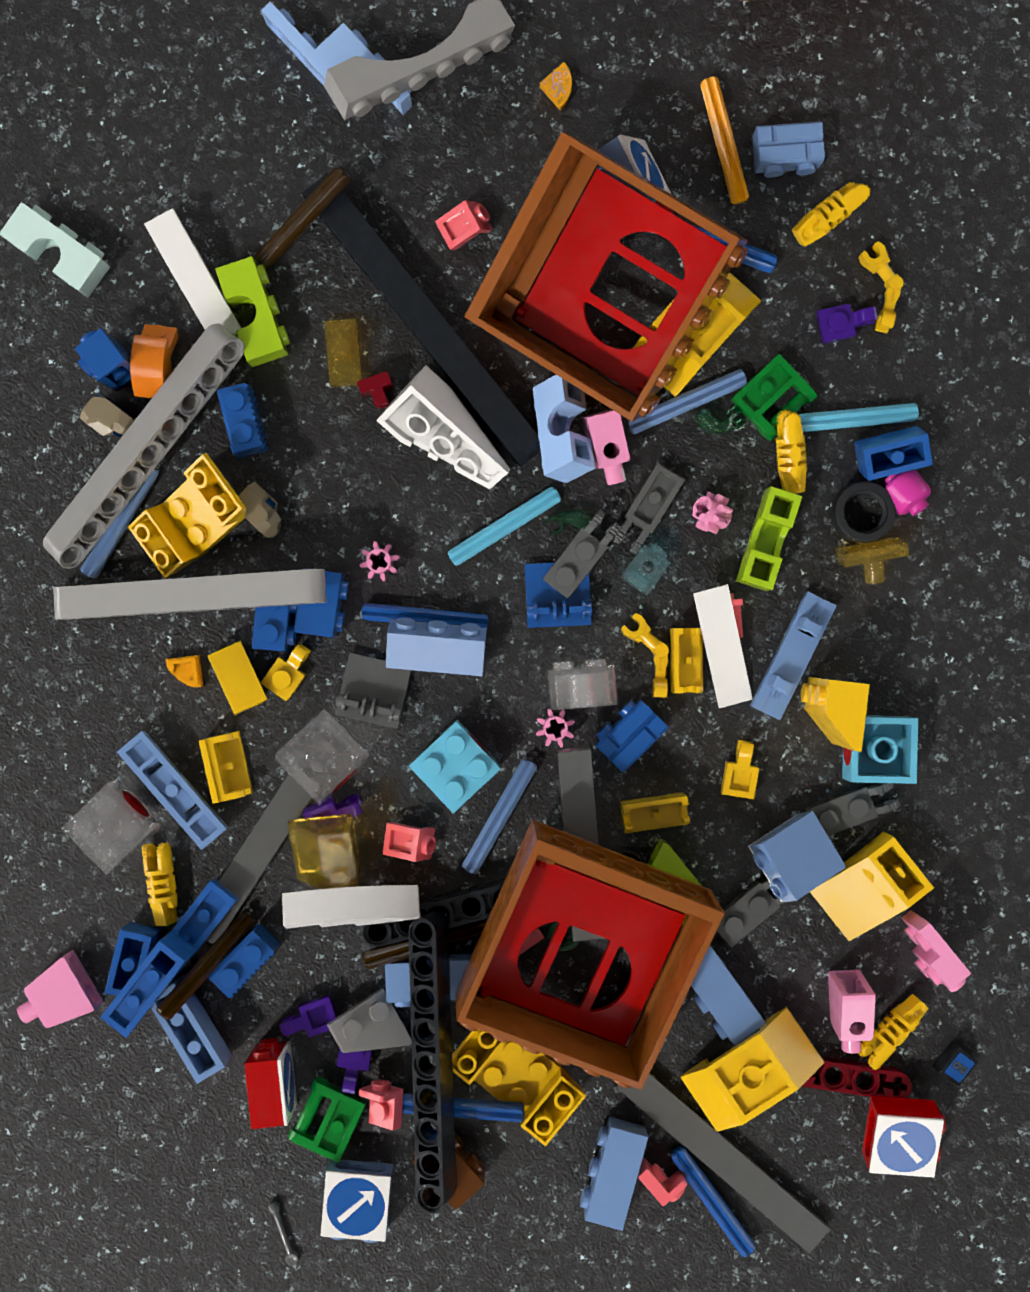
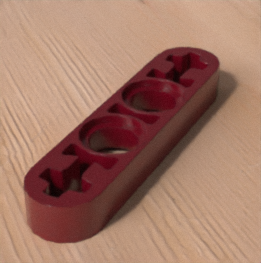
(847, 1080)

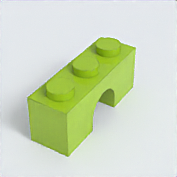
(245, 283)
(763, 550)

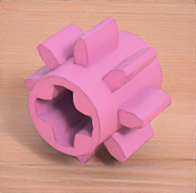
(712, 512)
(371, 564)
(563, 731)

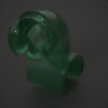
(712, 425)
(574, 517)

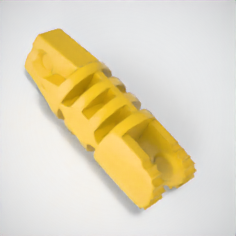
(830, 212)
(791, 452)
(160, 883)
(893, 1031)

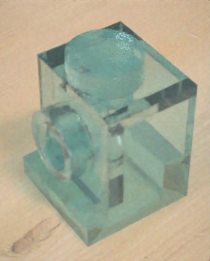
(637, 577)

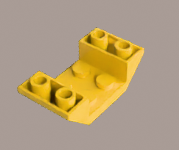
(726, 316)
(189, 519)
(754, 1072)
(520, 1076)

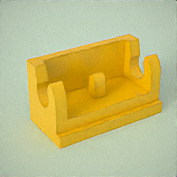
(686, 660)
(237, 678)
(225, 767)
(655, 812)

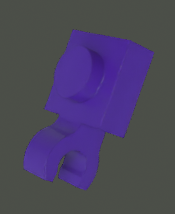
(839, 323)
(349, 805)
(312, 1017)
(353, 1063)

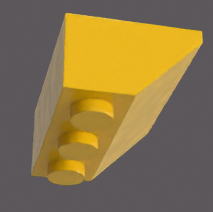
(837, 709)

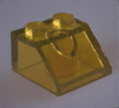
(326, 851)

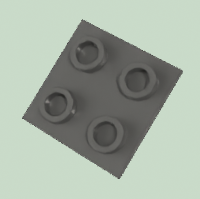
(372, 691)

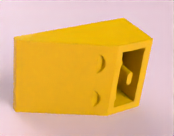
(872, 887)

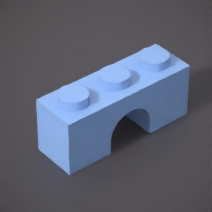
(562, 451)

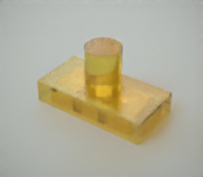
(343, 352)
(872, 556)

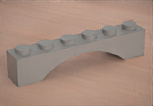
(365, 82)

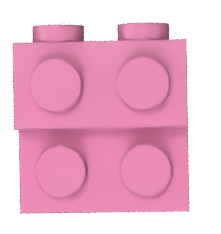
(933, 954)

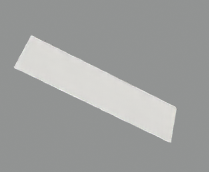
(723, 646)

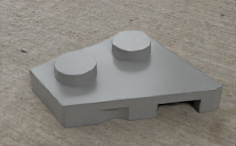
(369, 1026)

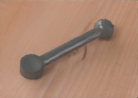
(292, 1256)

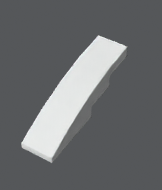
(191, 271)
(351, 906)

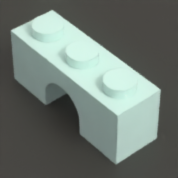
(33, 234)

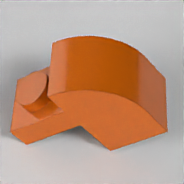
(152, 359)

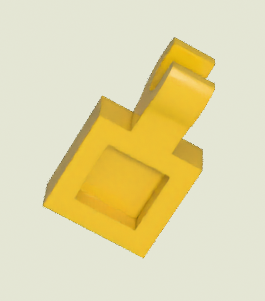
(285, 675)
(740, 776)

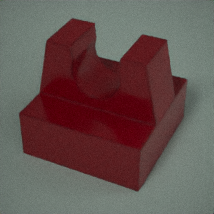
(376, 387)

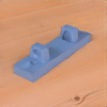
(793, 655)
(172, 789)

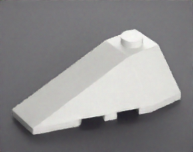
(437, 421)

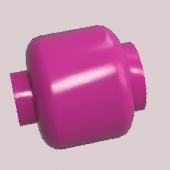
(908, 492)

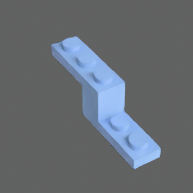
(333, 50)

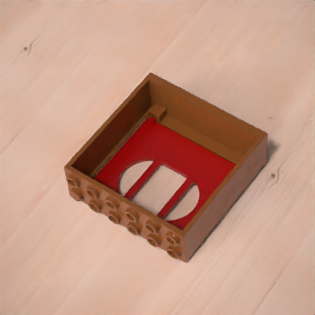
(593, 231)
(609, 896)

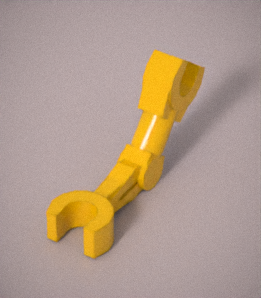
(893, 285)
(658, 648)

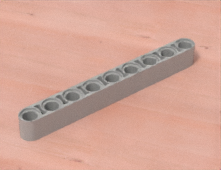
(143, 445)
(190, 594)

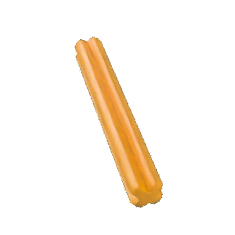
(724, 140)

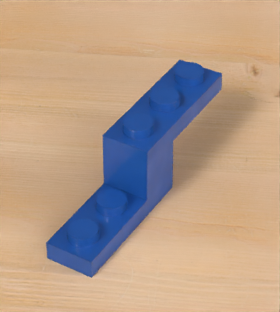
(169, 958)

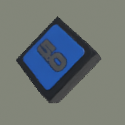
(955, 1063)

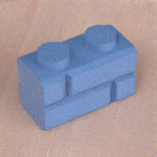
(788, 148)

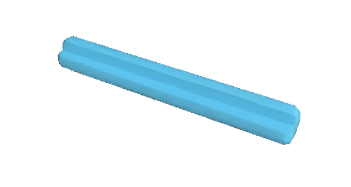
(859, 417)
(504, 526)

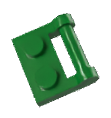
(766, 389)
(337, 1123)

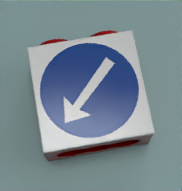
(270, 1084)
(903, 1136)

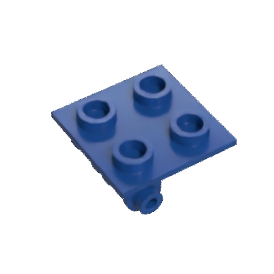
(549, 607)

